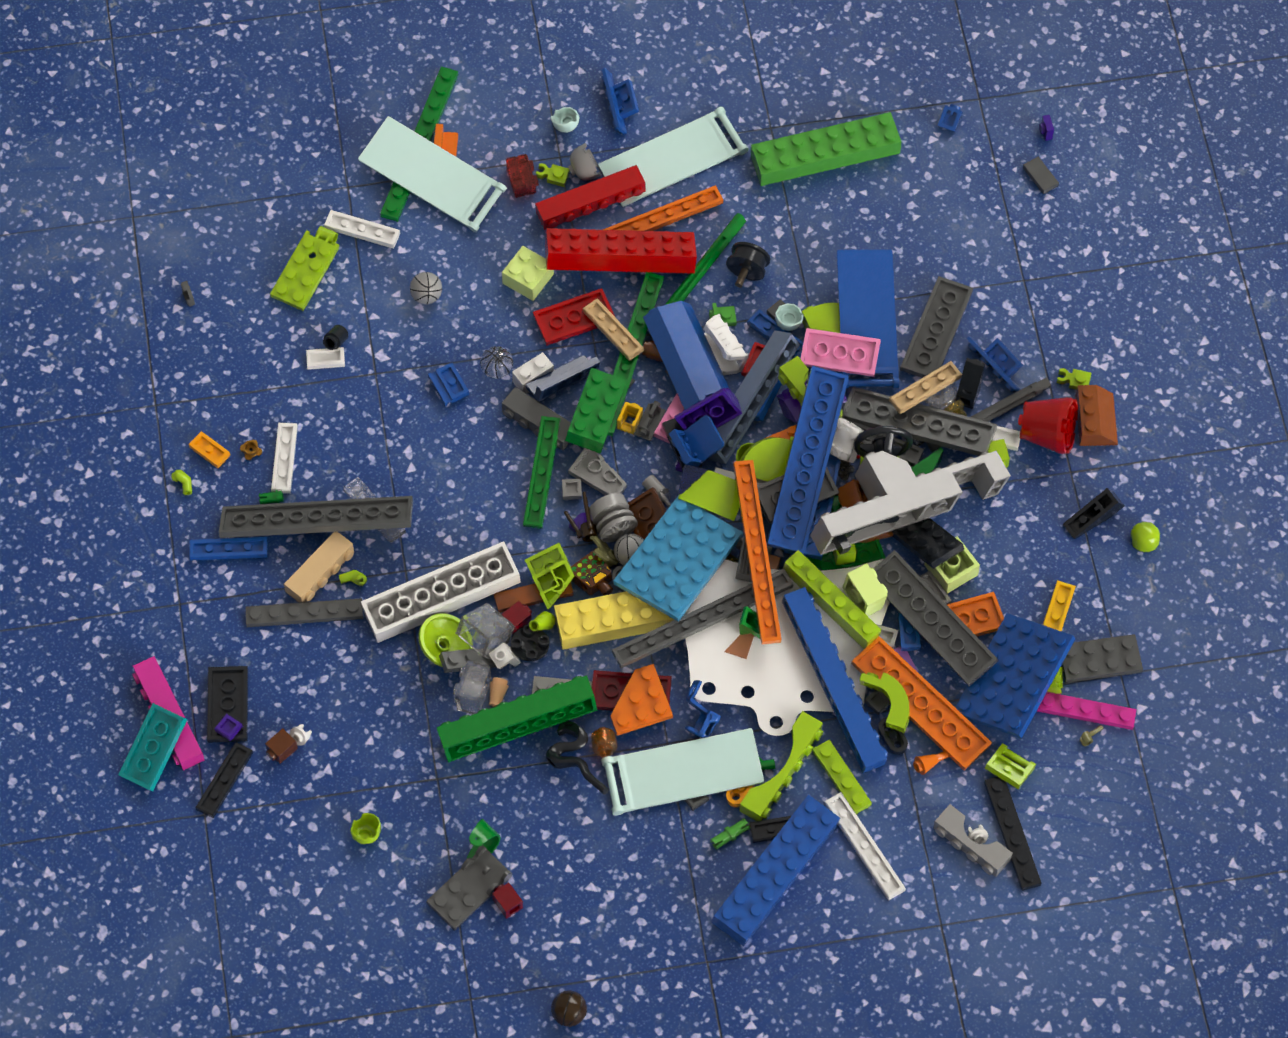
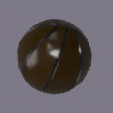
(569, 1008)

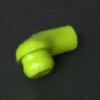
(181, 476)
(353, 576)

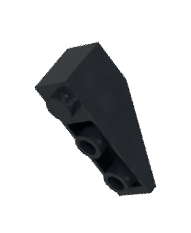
(970, 382)

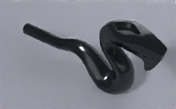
(554, 753)

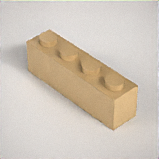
(319, 568)

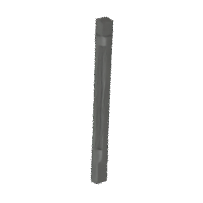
(1007, 404)

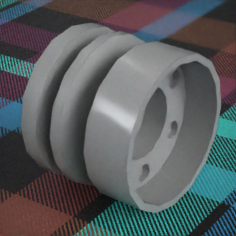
(612, 517)

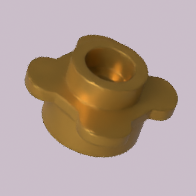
(251, 444)

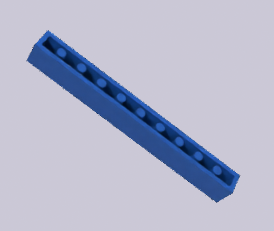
(834, 680)

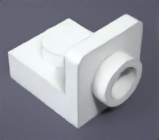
(503, 655)

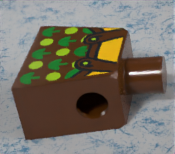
(592, 575)

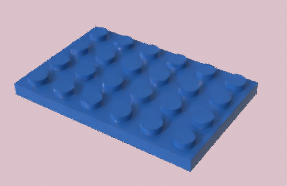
(1017, 683)

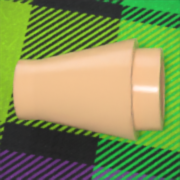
(498, 689)

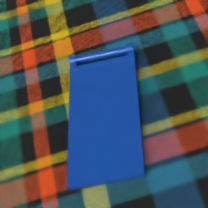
(869, 308)

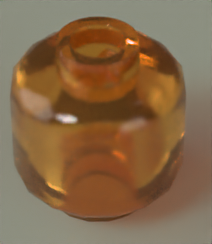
(604, 741)

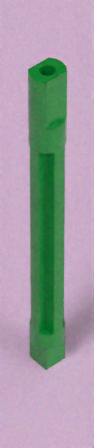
(708, 259)

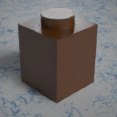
(280, 746)

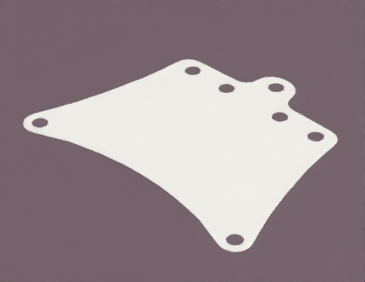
(773, 670)

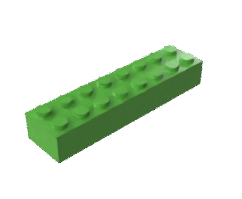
(825, 149)

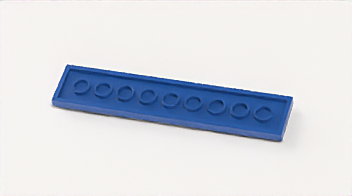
(807, 460)

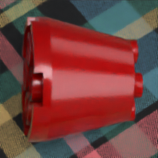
(1050, 423)

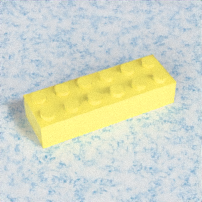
(605, 619)

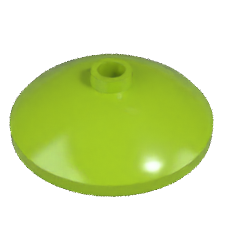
(440, 630)

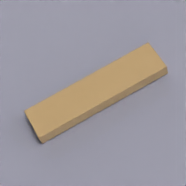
(613, 329)
(925, 387)

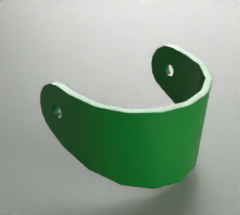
(485, 836)

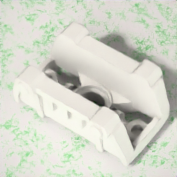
(725, 346)

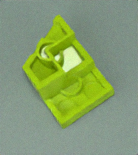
(714, 494)
(550, 573)

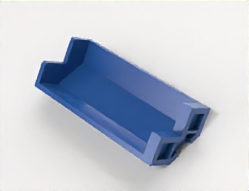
(685, 352)

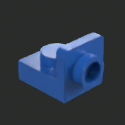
(950, 117)

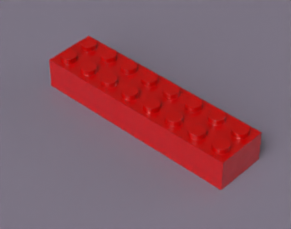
(620, 250)

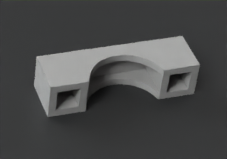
(991, 856)

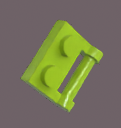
(1007, 769)

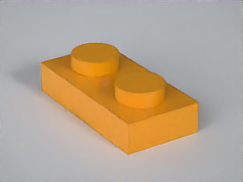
(209, 449)

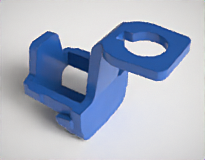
(706, 716)

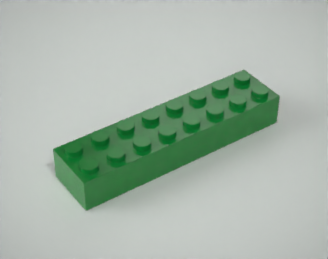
(517, 718)

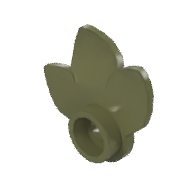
(604, 552)

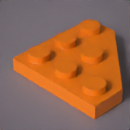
(641, 702)

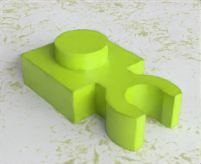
(555, 175)
(1075, 378)

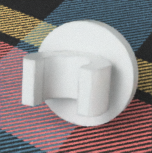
(300, 735)
(978, 835)

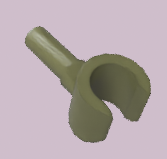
(1086, 738)

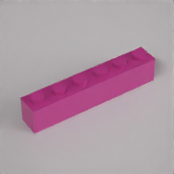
(157, 691)

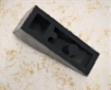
(1094, 513)

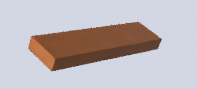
(526, 595)

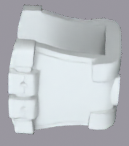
(843, 440)

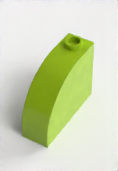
(822, 317)
(769, 457)

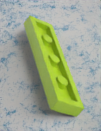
(841, 776)

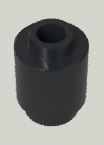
(335, 337)

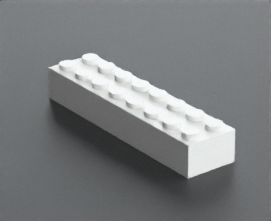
(441, 591)

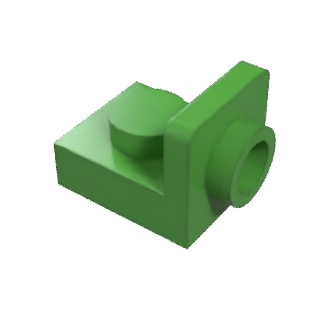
(727, 314)

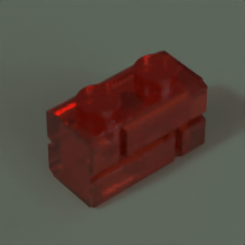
(521, 175)

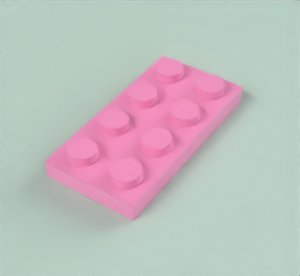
(840, 352)

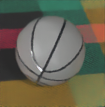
(426, 288)
(626, 547)

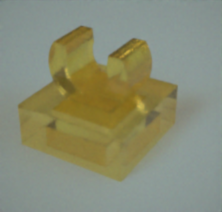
(956, 407)

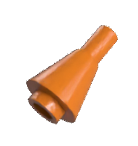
(924, 763)

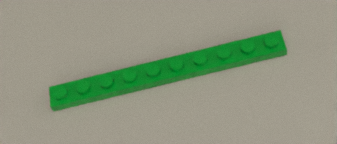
(426, 128)
(638, 329)

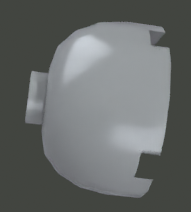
(583, 164)

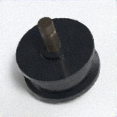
(747, 262)

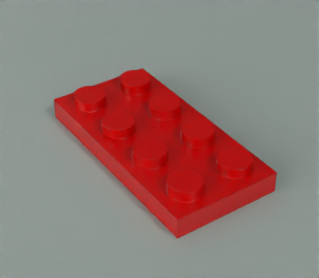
(567, 317)

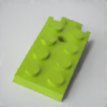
(304, 273)

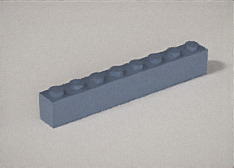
(755, 390)

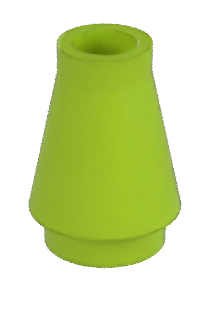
(543, 621)

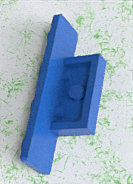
(621, 99)
(1001, 359)

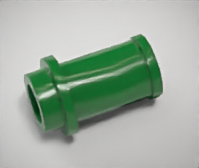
(271, 497)

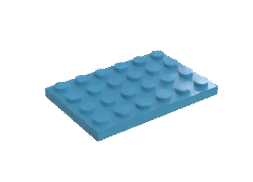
(678, 558)

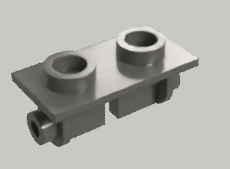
(649, 421)

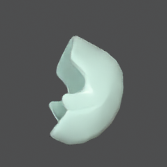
(565, 119)
(788, 317)

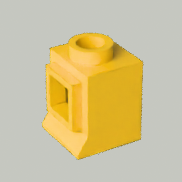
(632, 410)

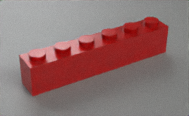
(590, 197)

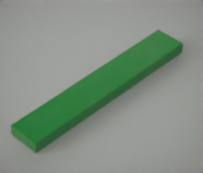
(541, 472)

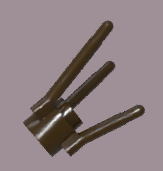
(588, 528)

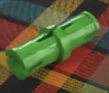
(730, 833)

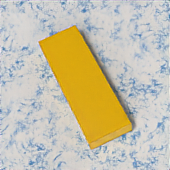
(1059, 605)

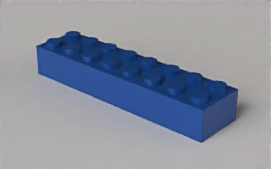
(775, 870)

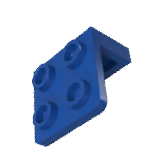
(697, 441)

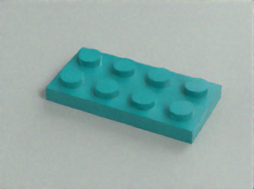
(152, 747)

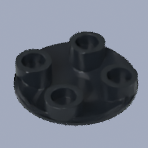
(529, 644)

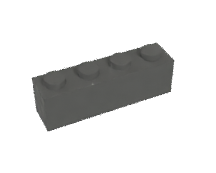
(529, 412)

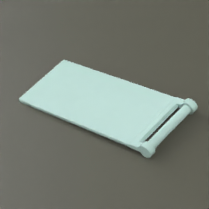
(678, 153)
(430, 172)
(684, 770)

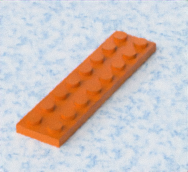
(928, 708)

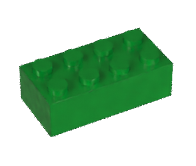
(595, 410)

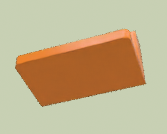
(446, 140)

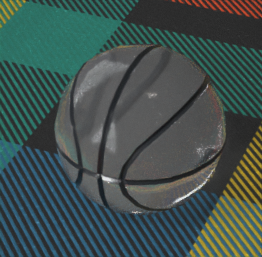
(496, 362)

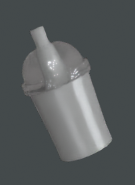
(663, 492)

